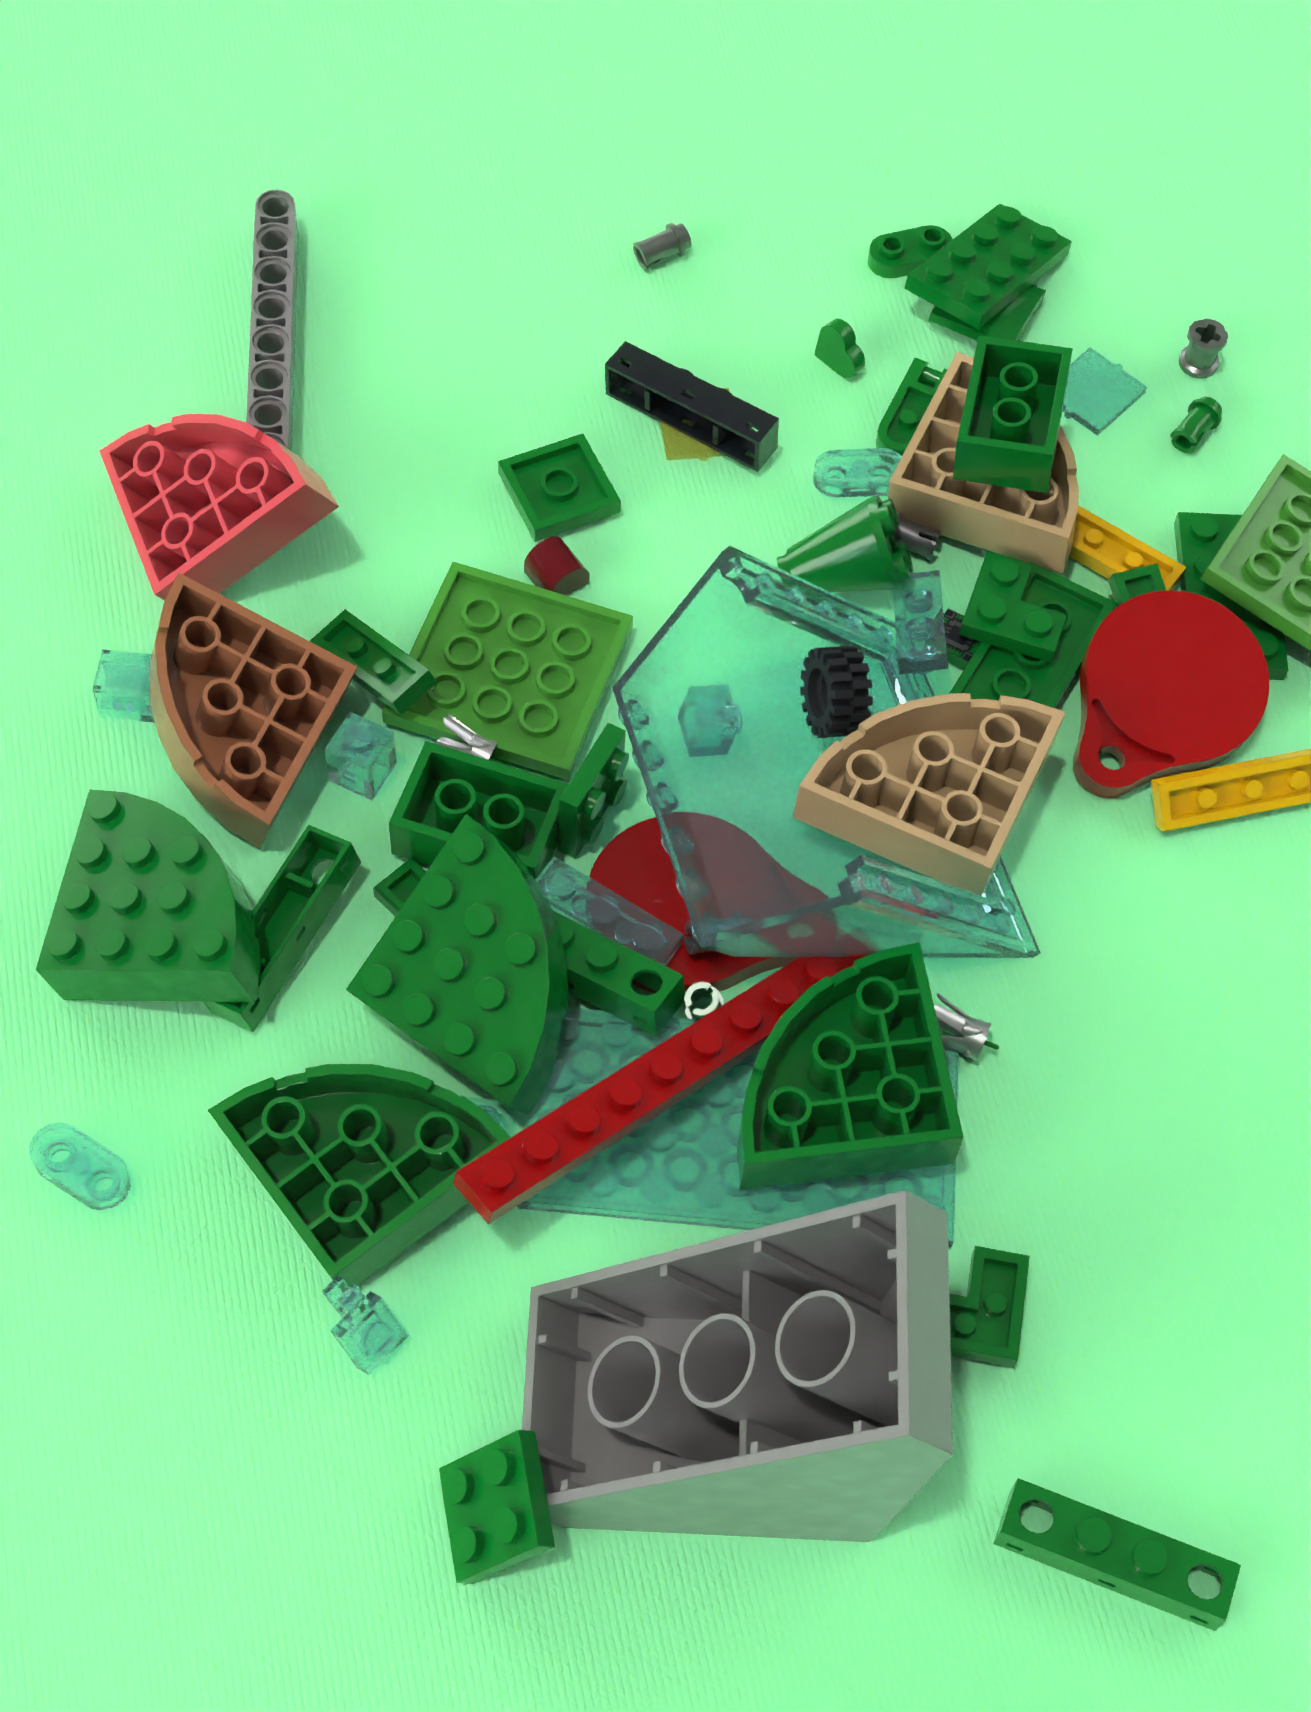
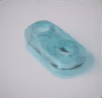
(855, 472)
(83, 1168)

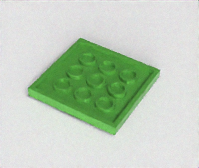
(1269, 553)
(514, 667)

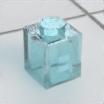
(123, 686)
(361, 756)

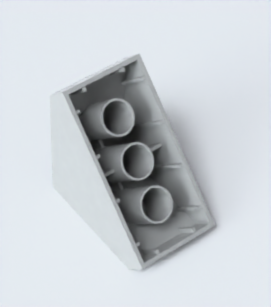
(750, 1379)

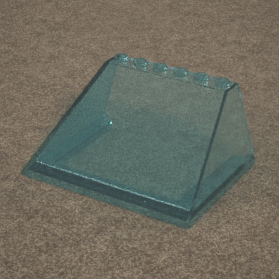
(739, 857)

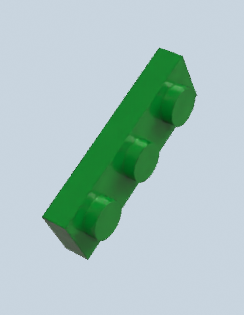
(380, 664)

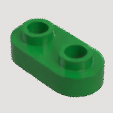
(902, 251)

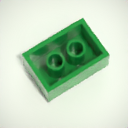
(1012, 414)
(504, 799)

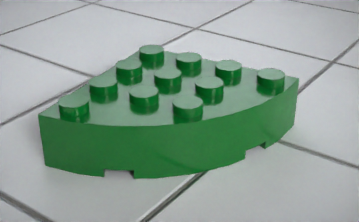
(148, 912)
(475, 968)
(851, 1080)
(357, 1157)

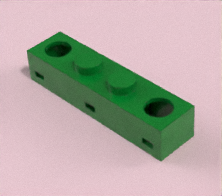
(291, 917)
(604, 976)
(1117, 1555)

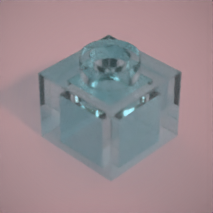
(709, 720)

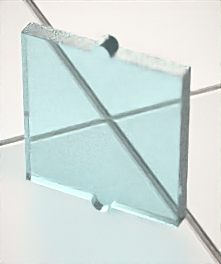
(1099, 391)

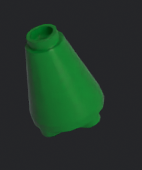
(853, 551)

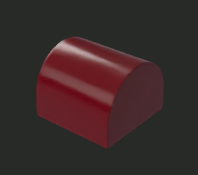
(555, 567)

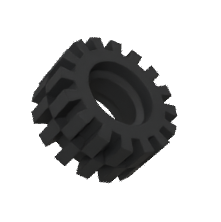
(835, 690)

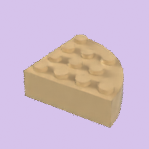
(991, 517)
(933, 783)

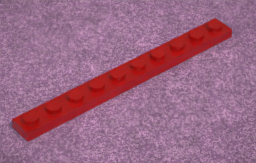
(636, 1092)

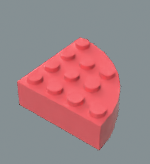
(211, 498)

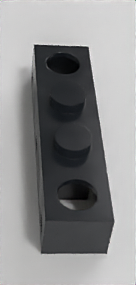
(719, 417)

